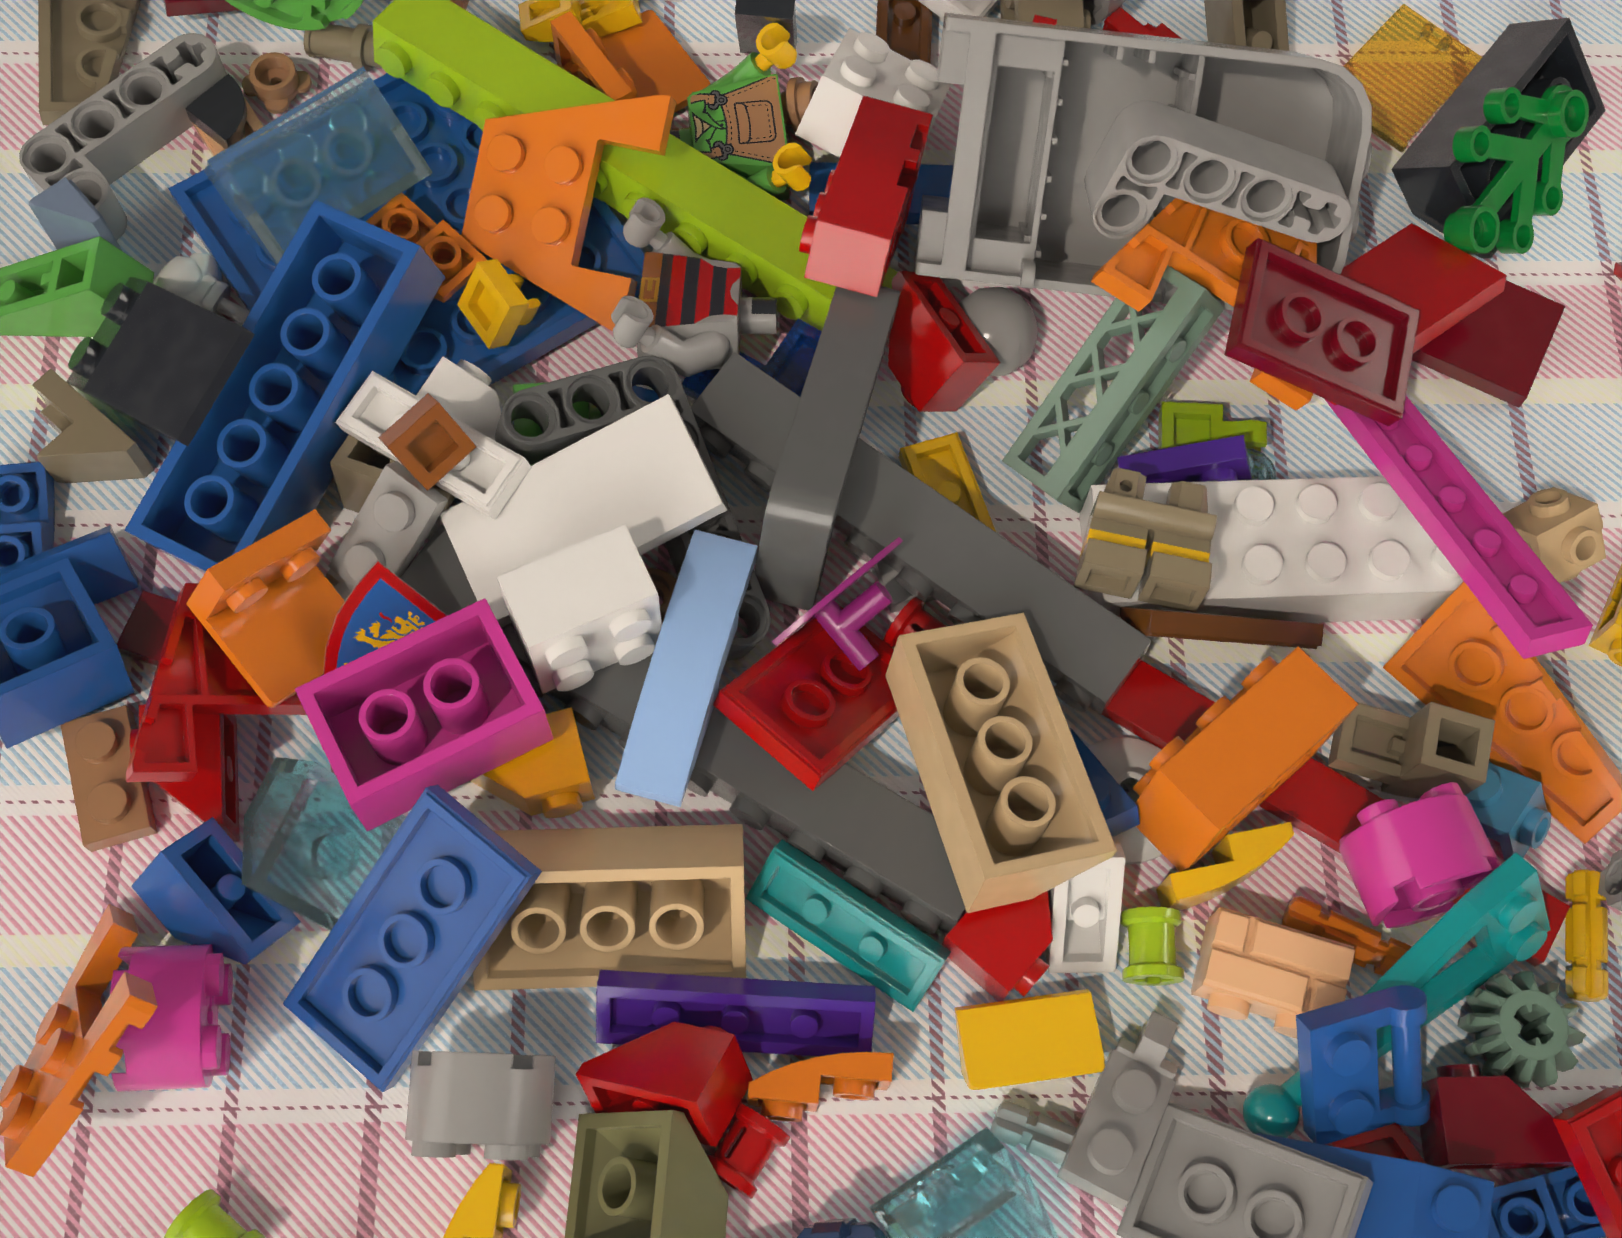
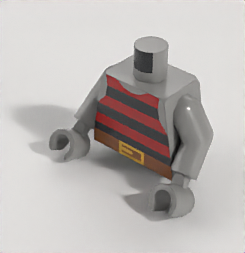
(686, 303)

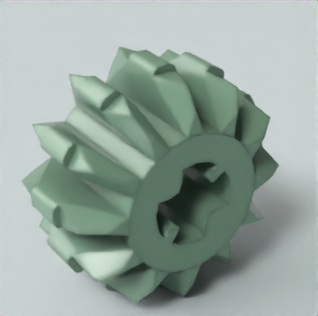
(1543, 1030)

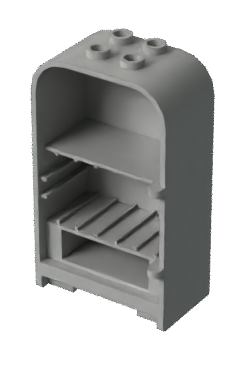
(1046, 100)

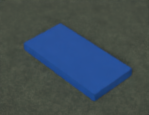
(411, 937)

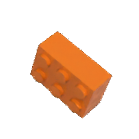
(1238, 756)

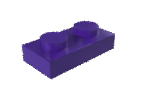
(1197, 462)

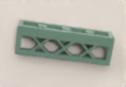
(1127, 400)

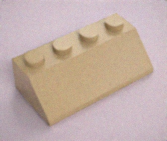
(996, 760)
(623, 904)

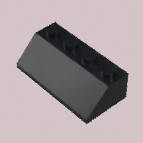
(1523, 57)

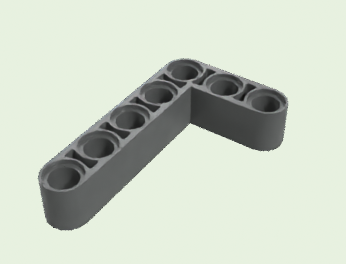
(613, 395)
(822, 446)

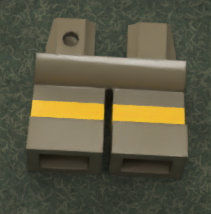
(1148, 542)

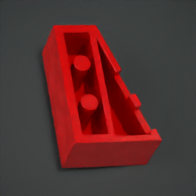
(866, 198)

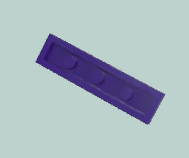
(760, 1012)

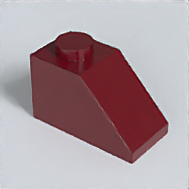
(1487, 1124)

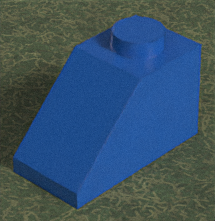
(202, 900)

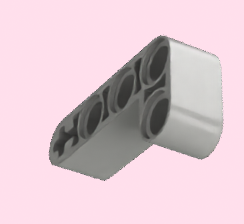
(123, 124)
(1296, 199)

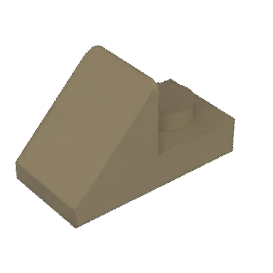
(88, 442)

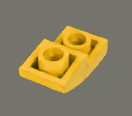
(487, 1205)

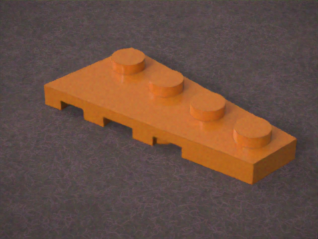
(1472, 666)

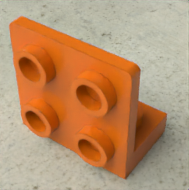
(628, 62)
(272, 608)

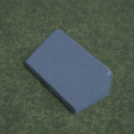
(69, 215)

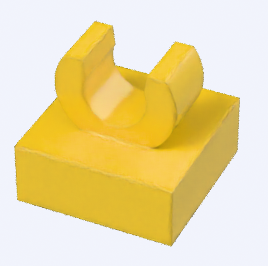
(495, 303)

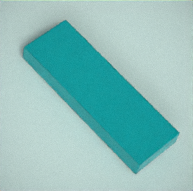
(847, 925)

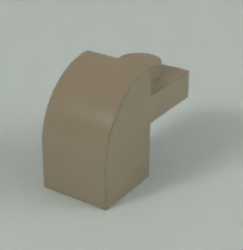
(1414, 751)

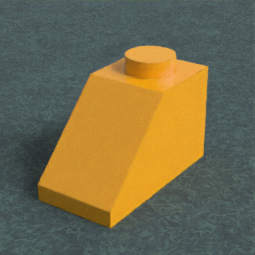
(548, 778)

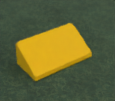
(1029, 1040)

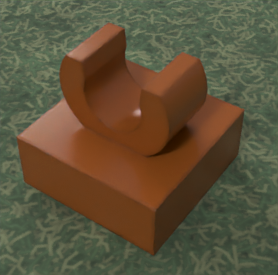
(427, 441)

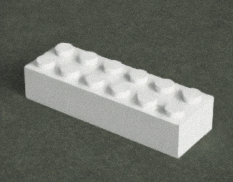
(1310, 552)

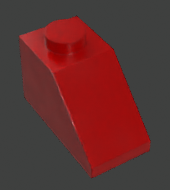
(935, 346)
(215, 786)
(1003, 945)
(675, 1070)

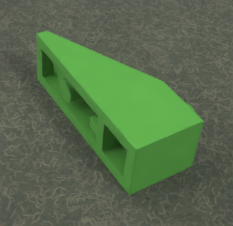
(64, 289)

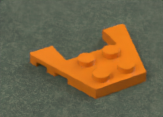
(538, 190)
(1205, 249)
(72, 1045)

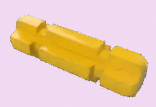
(1586, 938)

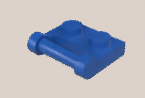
(1342, 1065)

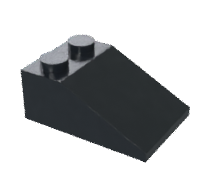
(158, 358)

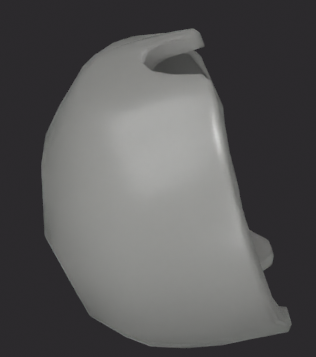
(1004, 324)

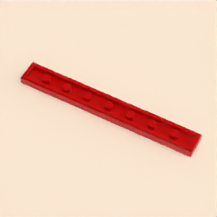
(1311, 799)

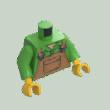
(743, 121)

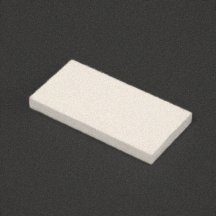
(627, 473)

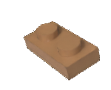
(97, 761)

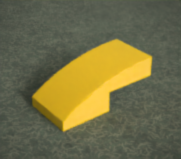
(600, 15)
(1235, 861)

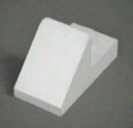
(1087, 919)

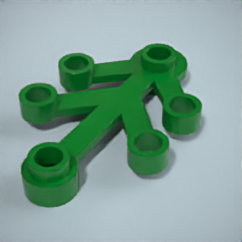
(1557, 119)

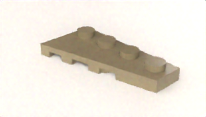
(79, 50)

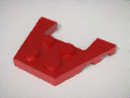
(190, 680)

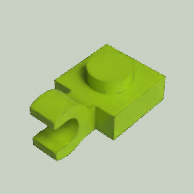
(1201, 422)

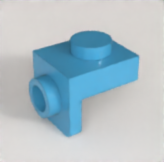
(1511, 810)

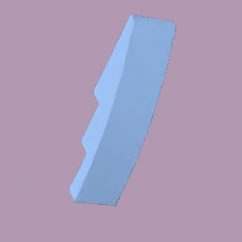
(686, 669)

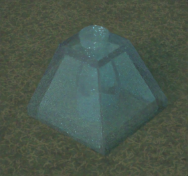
(307, 842)

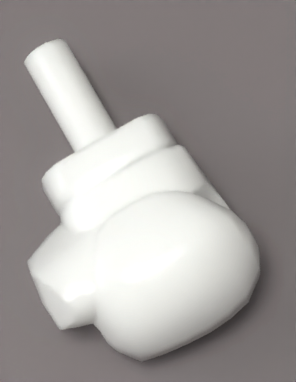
(200, 282)

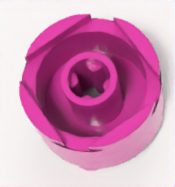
(1417, 856)
(182, 1039)

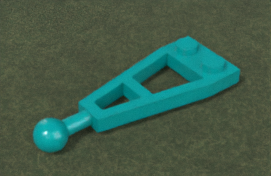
(1508, 923)

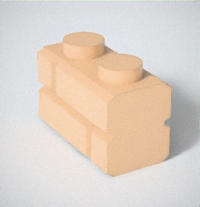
(1268, 969)

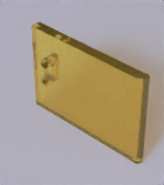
(1409, 74)

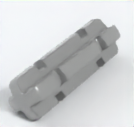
(1041, 1135)

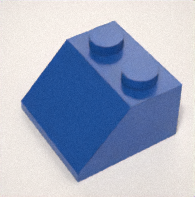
(53, 654)

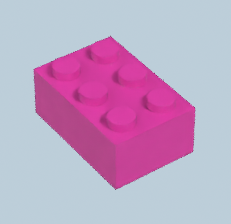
(424, 713)

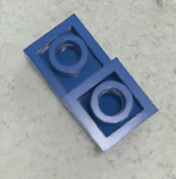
(25, 512)
(1544, 1208)

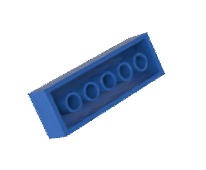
(264, 452)

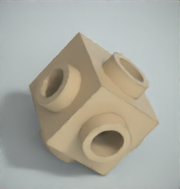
(1560, 531)

